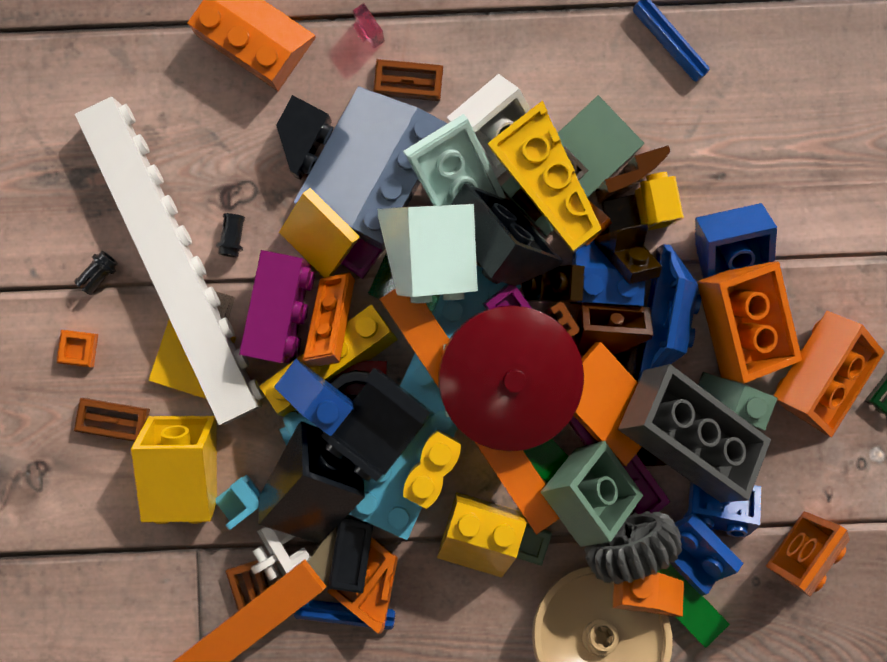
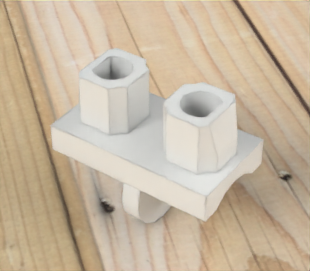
(273, 542)

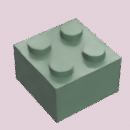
(592, 494)

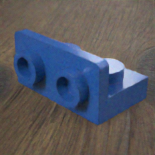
(735, 517)
(703, 555)

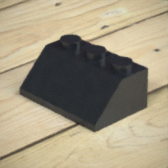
(505, 240)

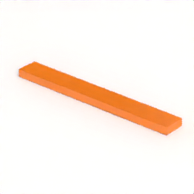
(511, 467)

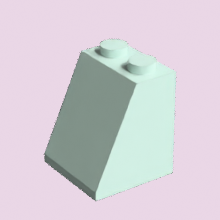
(431, 250)

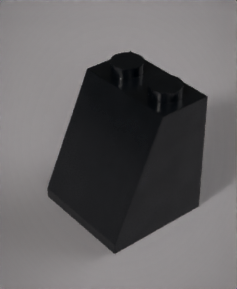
(309, 488)

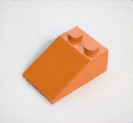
(809, 552)

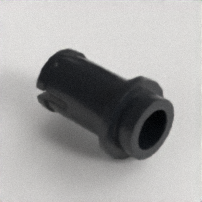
(231, 235)
(97, 271)

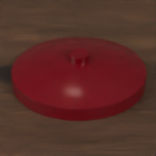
(511, 378)

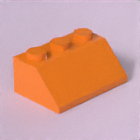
(253, 36)
(750, 321)
(831, 372)

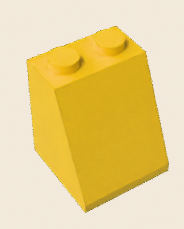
(176, 469)
(482, 535)

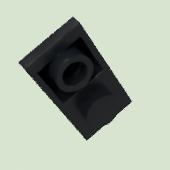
(301, 133)

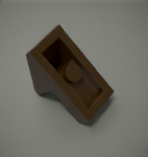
(628, 254)

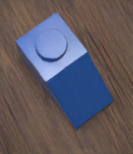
(314, 397)

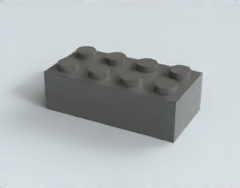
(695, 434)

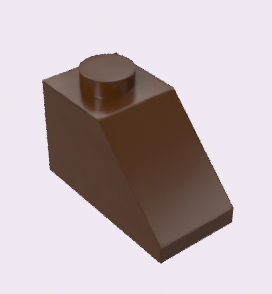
(613, 325)

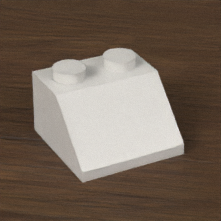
(491, 112)

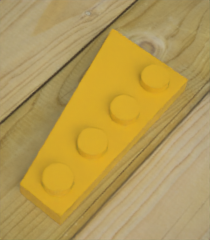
(541, 167)

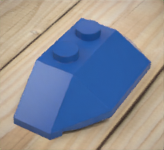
(672, 306)

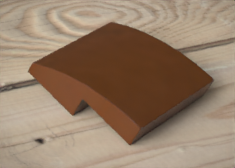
(634, 172)

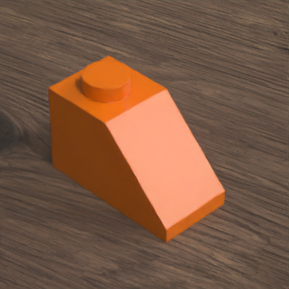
(653, 595)

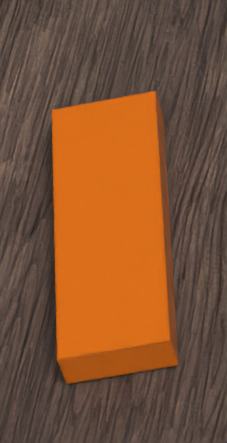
(329, 320)

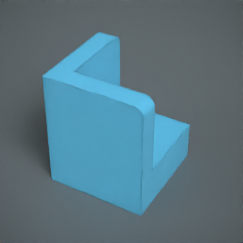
(239, 501)

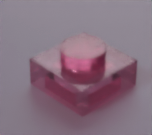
(367, 27)

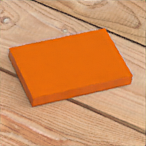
(605, 400)

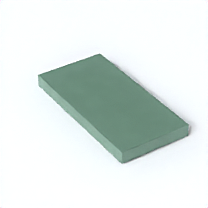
(598, 142)

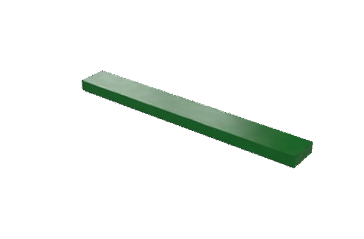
(698, 614)

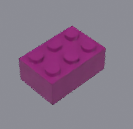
(277, 307)

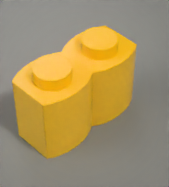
(659, 201)
(426, 477)

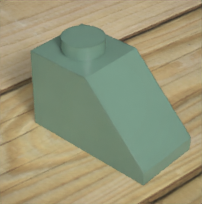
(744, 400)

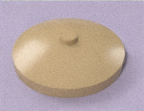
(581, 626)

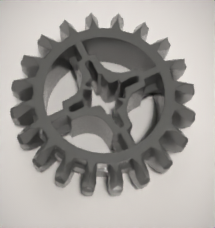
(637, 550)

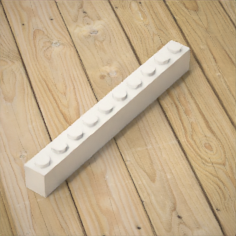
(169, 260)

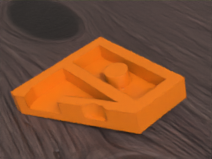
(374, 601)

